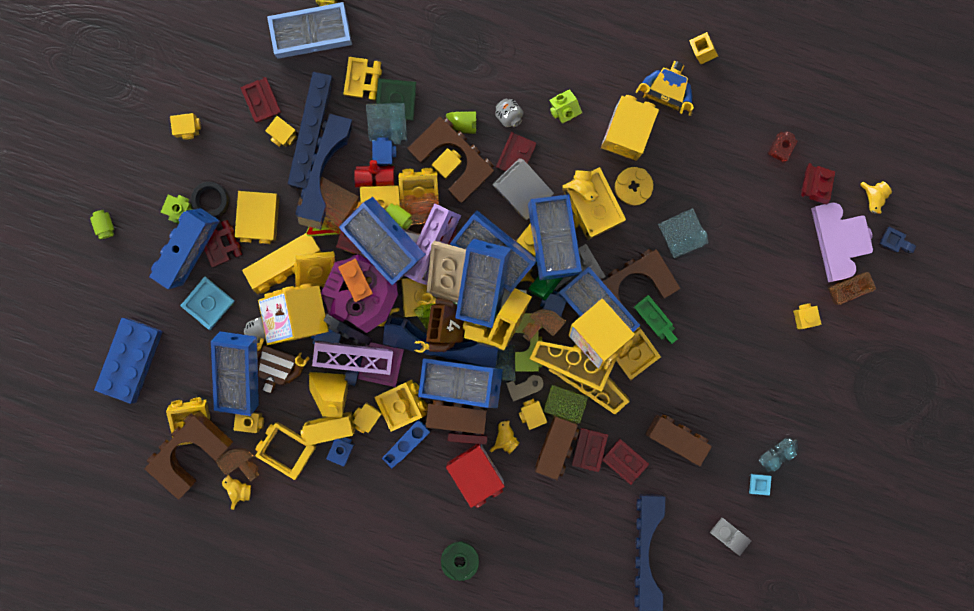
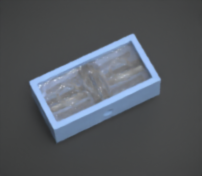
(309, 30)

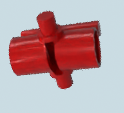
(374, 175)

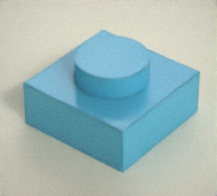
(760, 484)

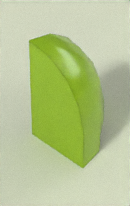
(463, 121)

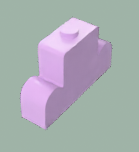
(840, 240)

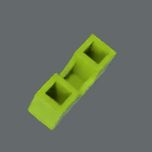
(522, 359)

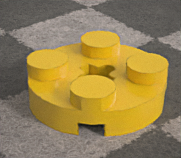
(640, 177)

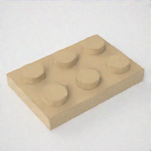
(445, 271)

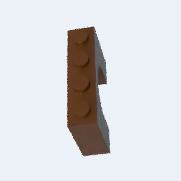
(441, 134)
(649, 265)
(197, 430)

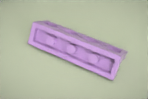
(433, 230)
(349, 350)

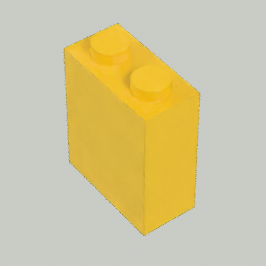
(256, 217)
(509, 319)

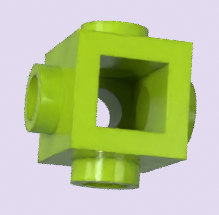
(565, 106)
(172, 205)

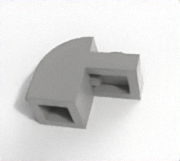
(730, 536)

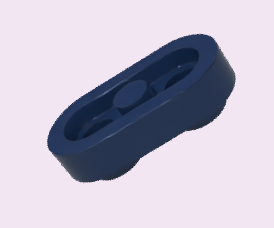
(352, 376)

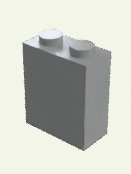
(521, 185)

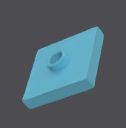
(207, 303)

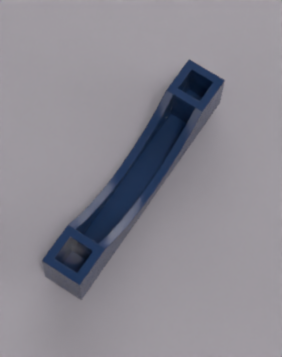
(310, 128)
(335, 136)
(403, 333)
(651, 513)

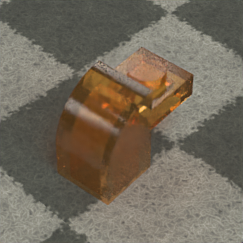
(547, 320)
(238, 458)

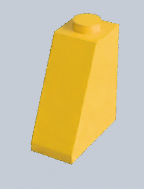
(329, 392)

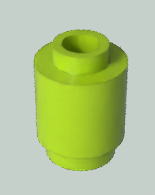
(401, 216)
(102, 224)

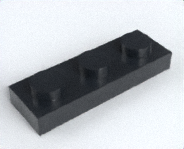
(347, 331)

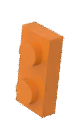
(355, 280)

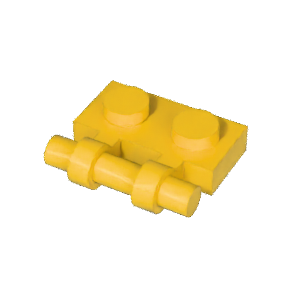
(356, 78)

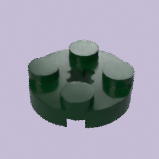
(459, 572)

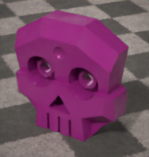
(373, 309)

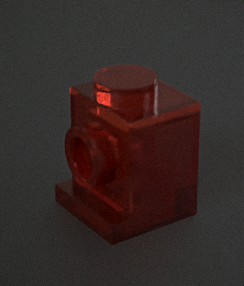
(778, 151)

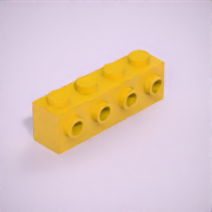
(279, 264)

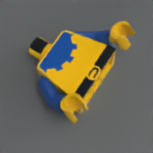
(669, 88)

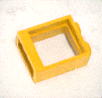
(328, 429)
(303, 459)

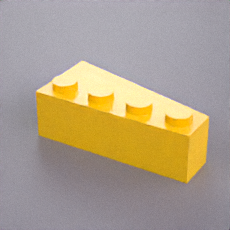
(571, 363)
(610, 398)

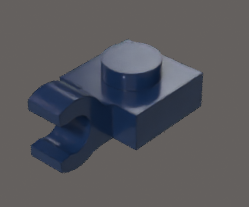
(895, 240)

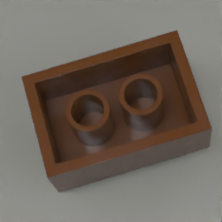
(456, 417)
(679, 439)
(556, 447)

